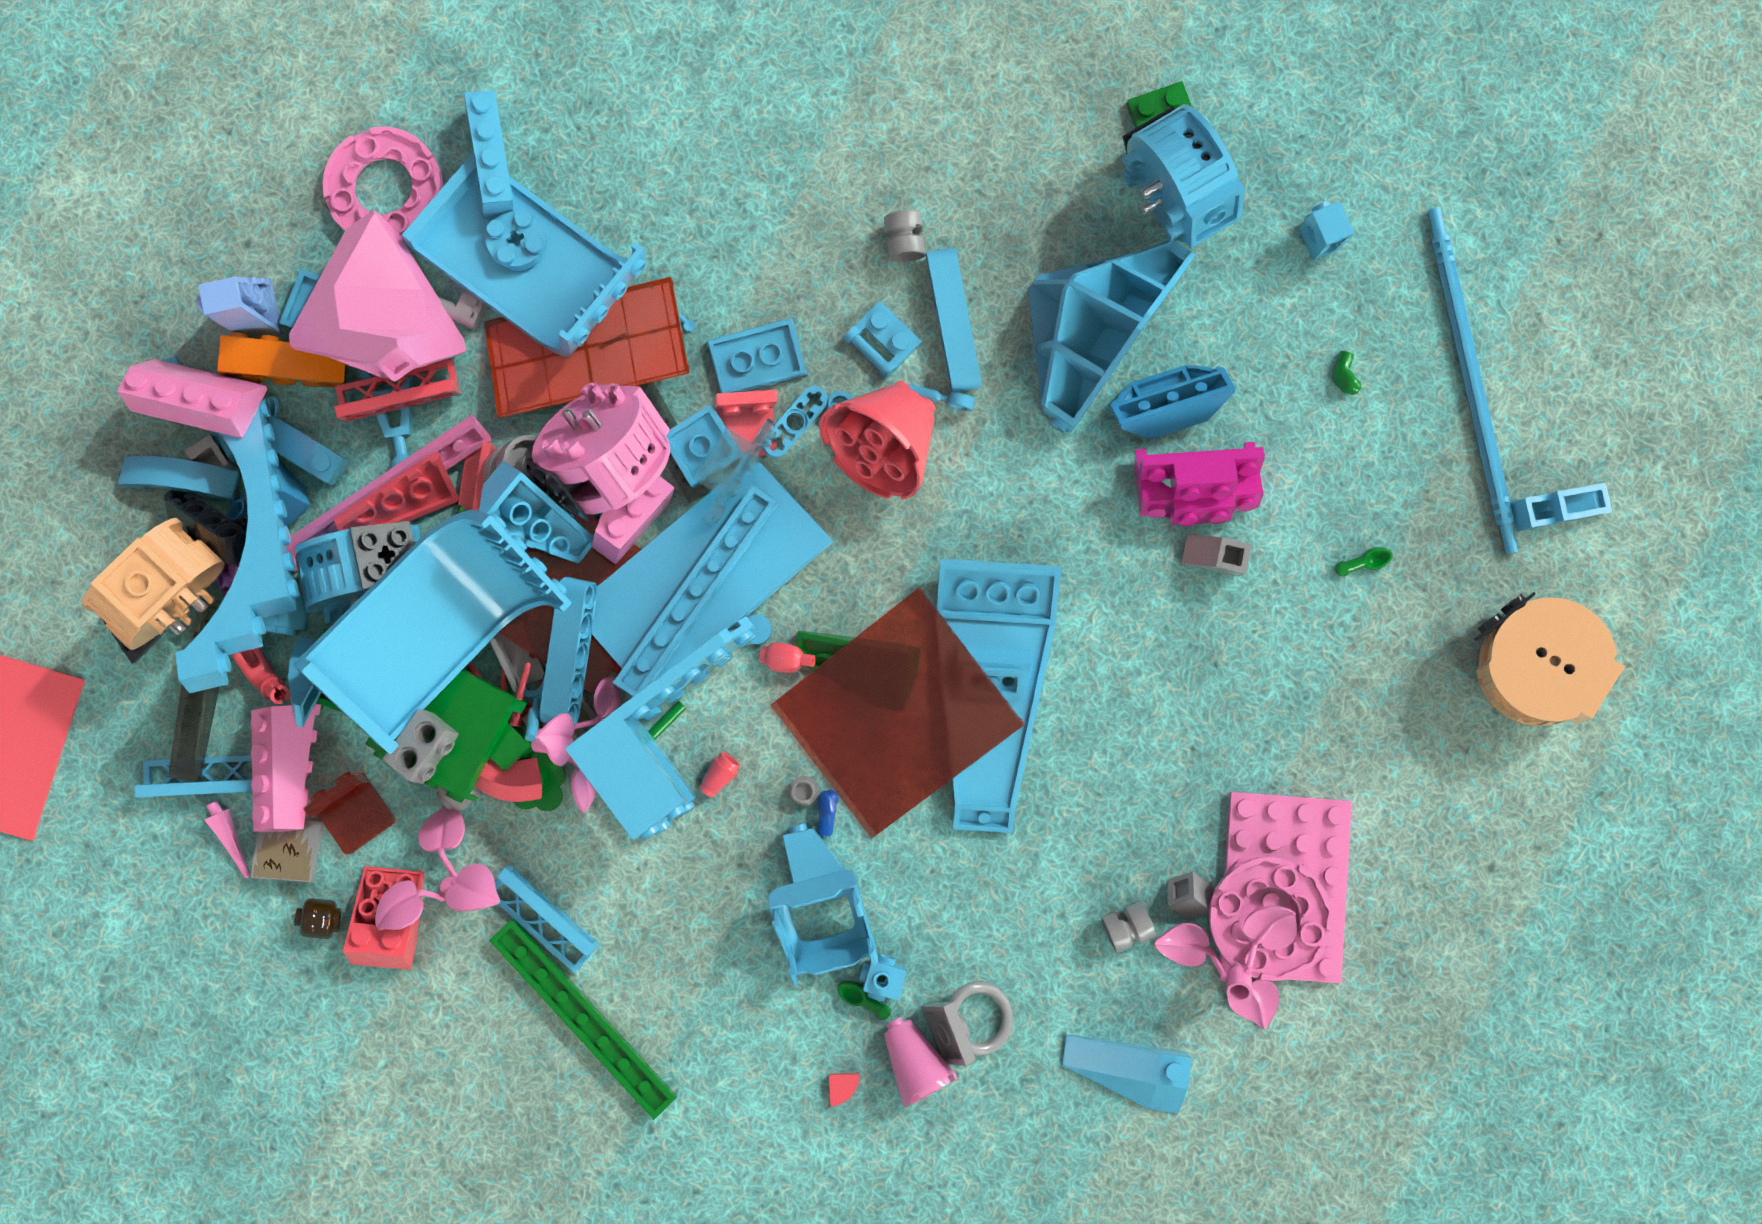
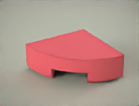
(842, 1087)

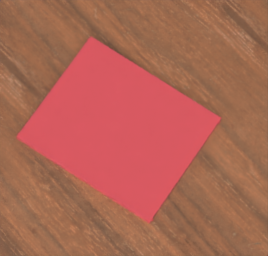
(33, 730)

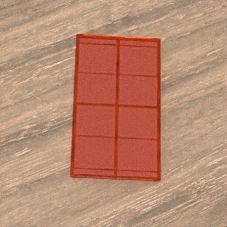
(631, 347)

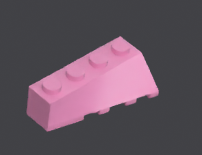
(280, 768)

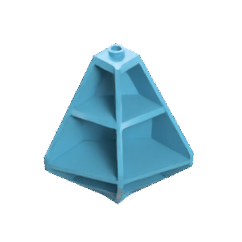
(1091, 318)

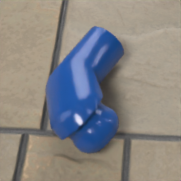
(827, 809)

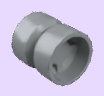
(904, 232)
(1128, 926)

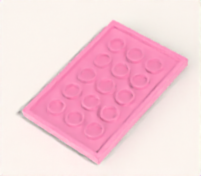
(1303, 831)

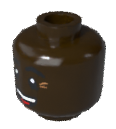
(318, 918)

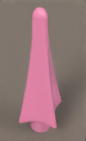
(223, 827)

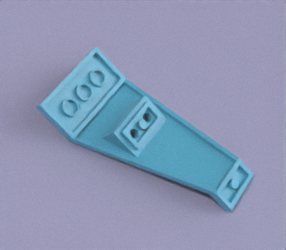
(1008, 626)

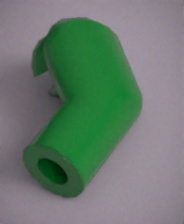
(1343, 375)

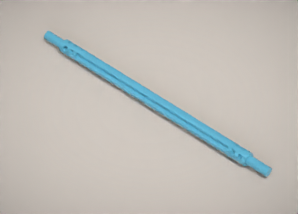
(1473, 381)

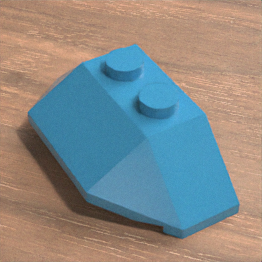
(1172, 400)

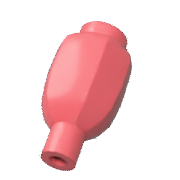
(785, 657)

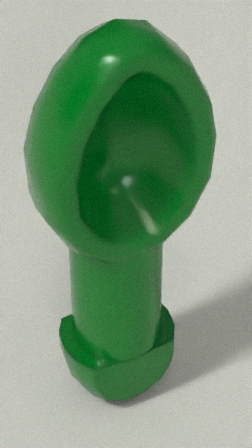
(1371, 559)
(855, 996)

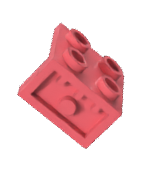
(746, 412)

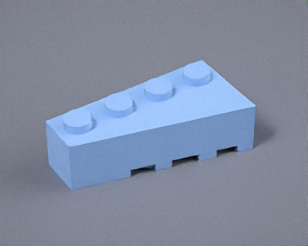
(241, 305)

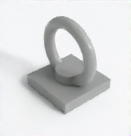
(952, 1032)

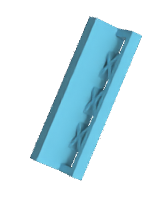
(190, 788)
(550, 912)

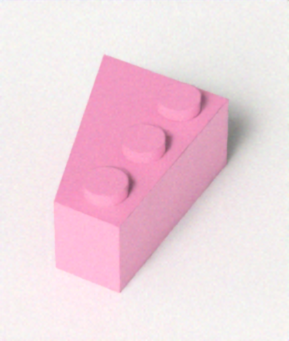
(623, 527)

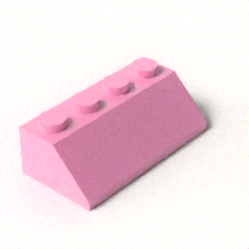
(191, 396)

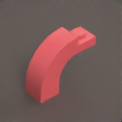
(517, 784)

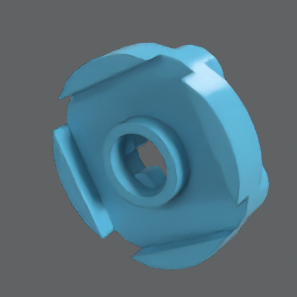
(511, 224)

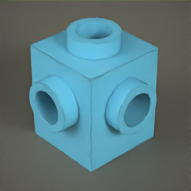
(890, 986)

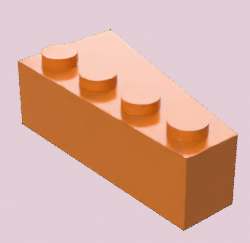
(276, 360)

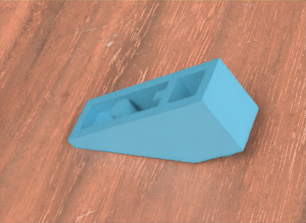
(306, 452)

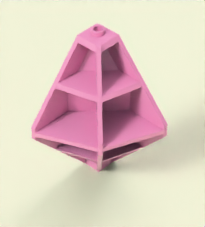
(376, 307)

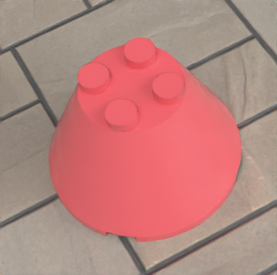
(881, 439)

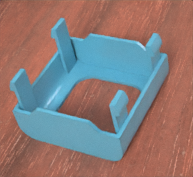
(828, 952)

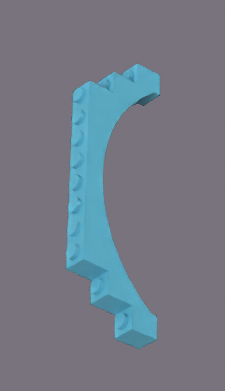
(264, 576)

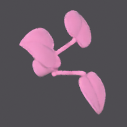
(559, 732)
(466, 891)
(1252, 999)

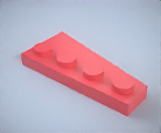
(404, 498)

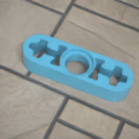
(814, 411)

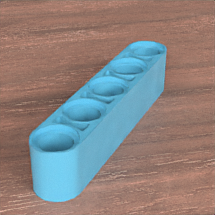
(953, 319)
(569, 651)

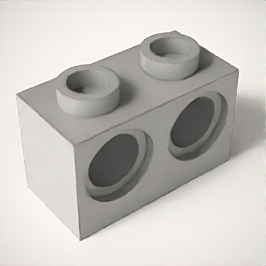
(416, 741)

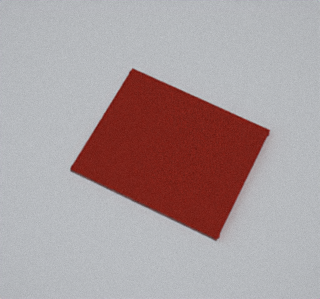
(897, 713)

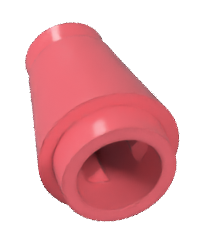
(719, 774)

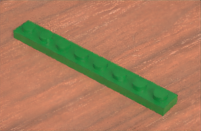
(583, 1018)

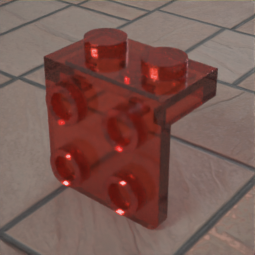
(351, 811)

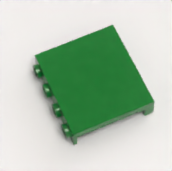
(479, 716)

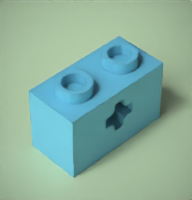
(1326, 229)

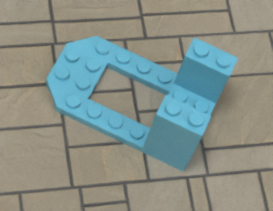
(629, 764)

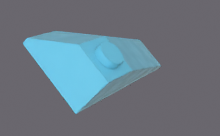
(533, 515)
(1140, 1073)

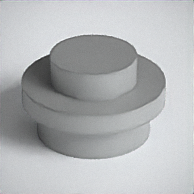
(803, 791)

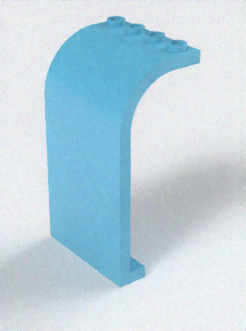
(549, 302)
(426, 622)

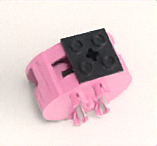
(601, 450)

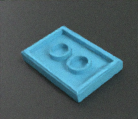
(757, 357)

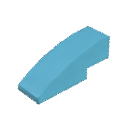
(1560, 506)
(302, 691)

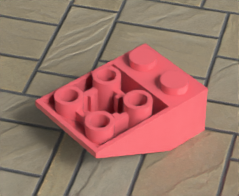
(375, 947)

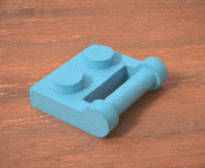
(889, 333)

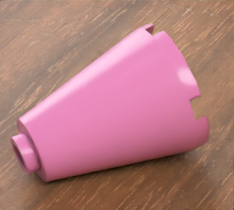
(915, 1062)

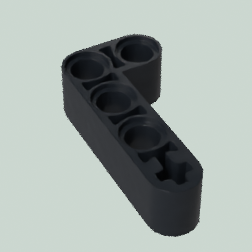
(208, 524)

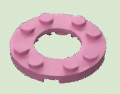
(375, 145)
(1312, 905)

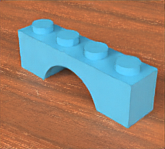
(488, 153)

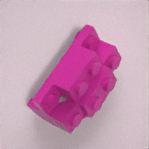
(1201, 484)

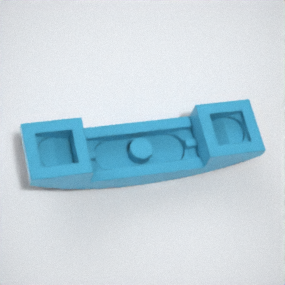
(179, 475)

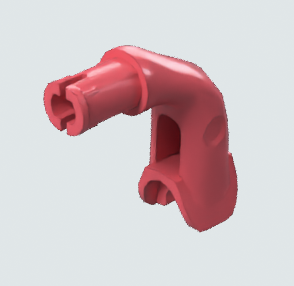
(261, 675)

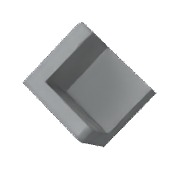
(210, 452)
(1189, 895)

